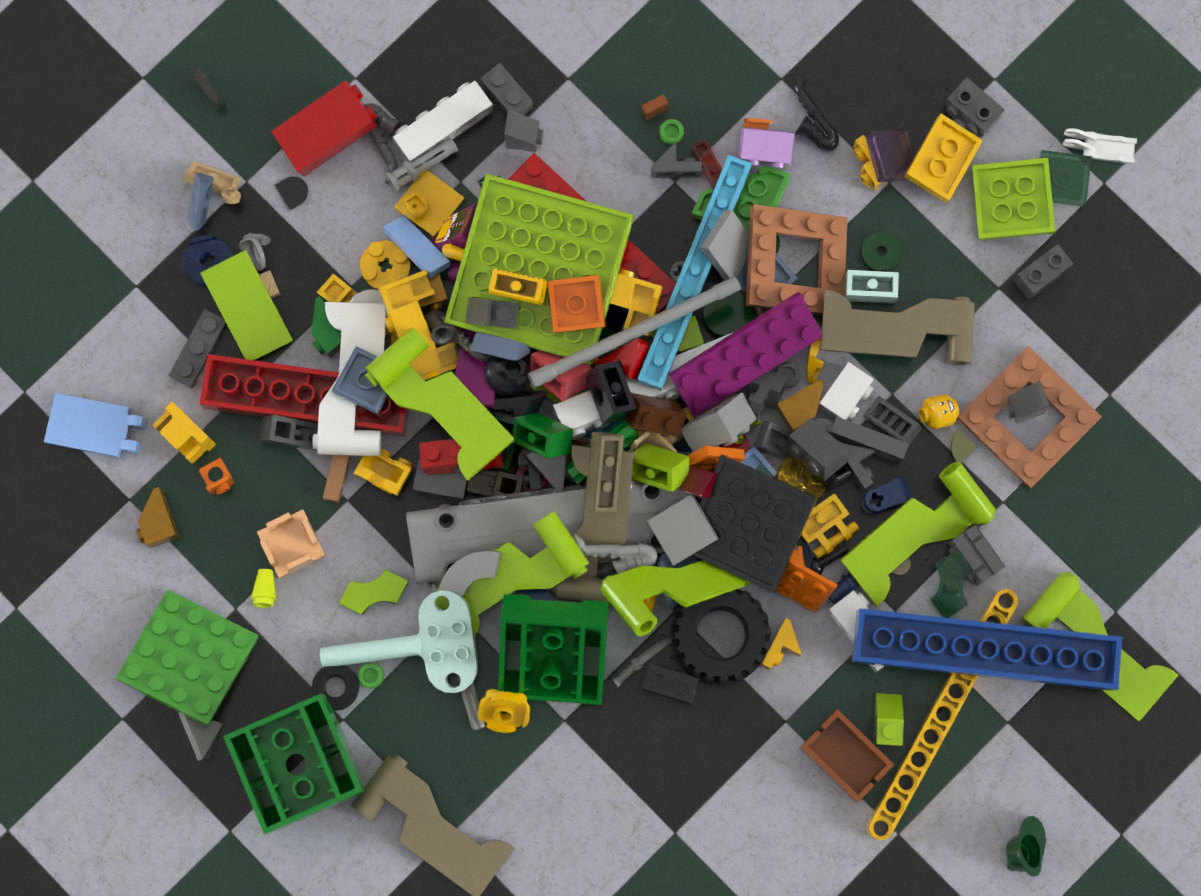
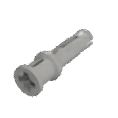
(408, 168)

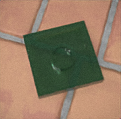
(1068, 177)

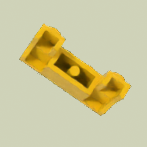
(637, 296)
(405, 313)

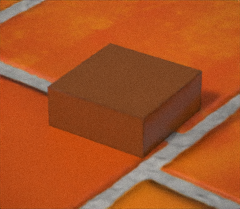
(654, 107)

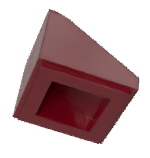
(699, 482)

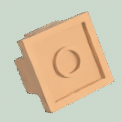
(290, 543)

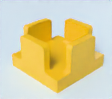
(183, 433)

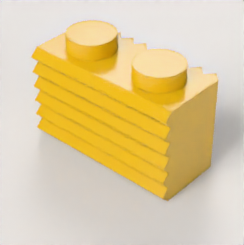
(518, 286)

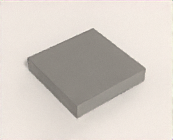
(727, 245)
(682, 529)

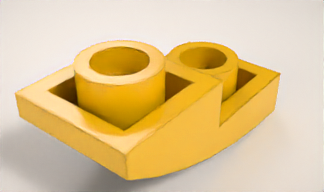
(867, 171)

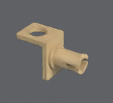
(662, 441)

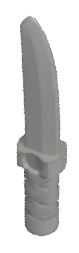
(636, 664)

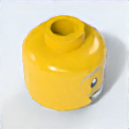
(939, 411)

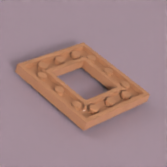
(772, 221)
(1027, 465)

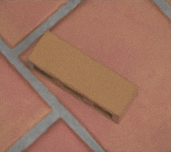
(336, 478)

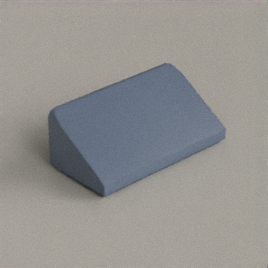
(200, 200)
(499, 346)

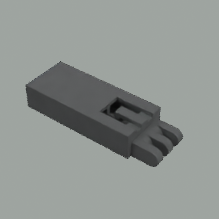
(864, 437)

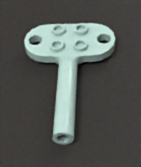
(443, 642)

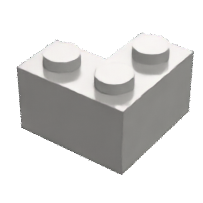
(720, 424)

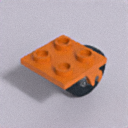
(802, 583)

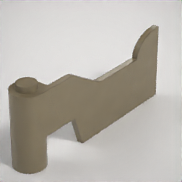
(427, 831)

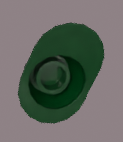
(1027, 849)

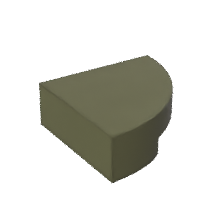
(961, 446)

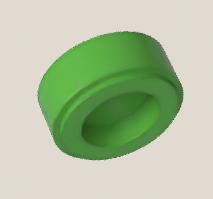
(671, 132)
(371, 675)

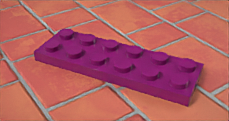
(745, 354)

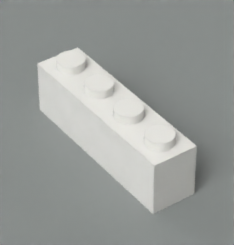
(445, 121)

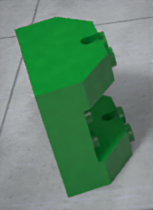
(533, 652)
(262, 755)

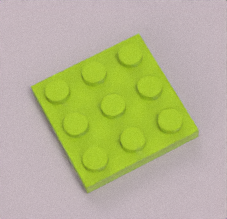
(1013, 199)

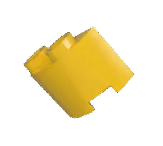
(384, 471)

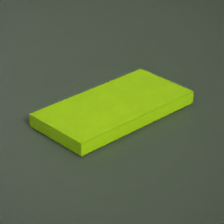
(246, 306)

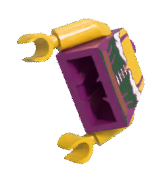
(454, 233)

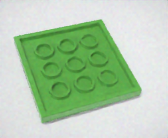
(187, 658)

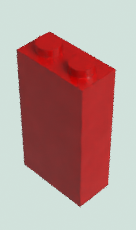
(325, 127)

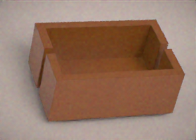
(846, 756)

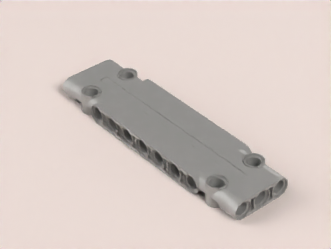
(498, 519)

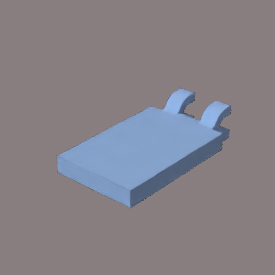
(92, 426)

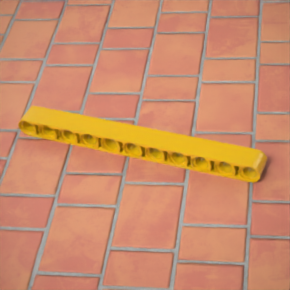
(940, 728)

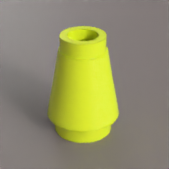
(264, 589)

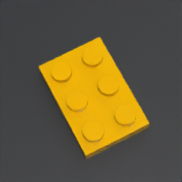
(943, 158)

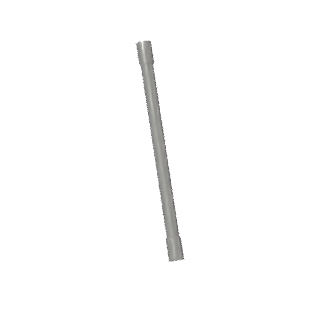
(550, 371)

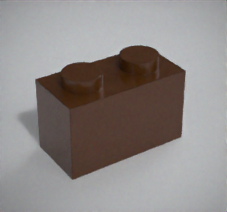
(657, 415)

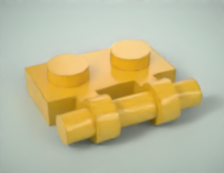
(822, 518)

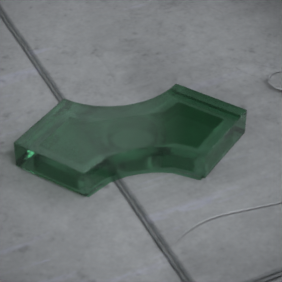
(952, 572)

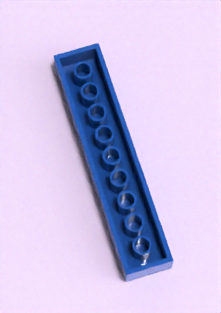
(987, 649)

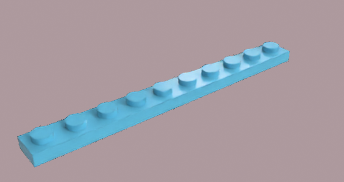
(693, 274)

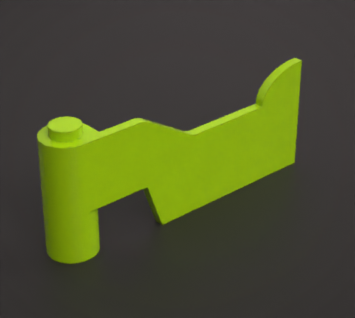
(442, 398)
(684, 585)

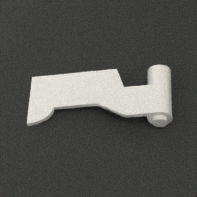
(361, 327)

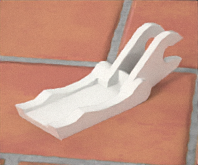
(1102, 146)

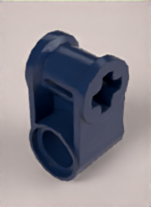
(890, 495)

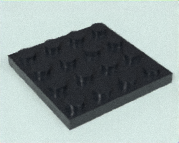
(755, 522)

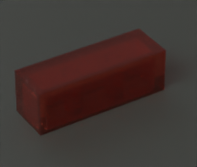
(709, 162)

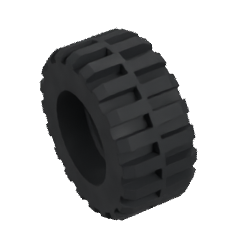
(722, 670)

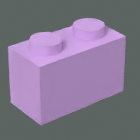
(766, 145)

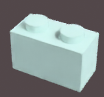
(871, 286)

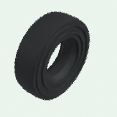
(351, 683)

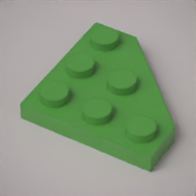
(760, 188)

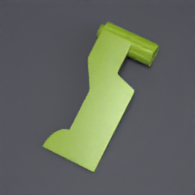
(912, 527)
(521, 572)
(1064, 600)

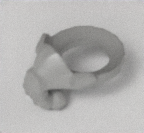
(252, 244)

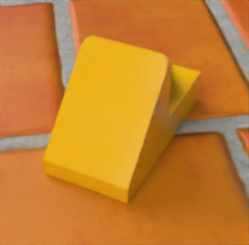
(784, 639)

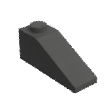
(287, 432)

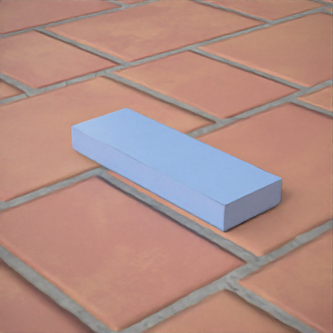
(416, 246)

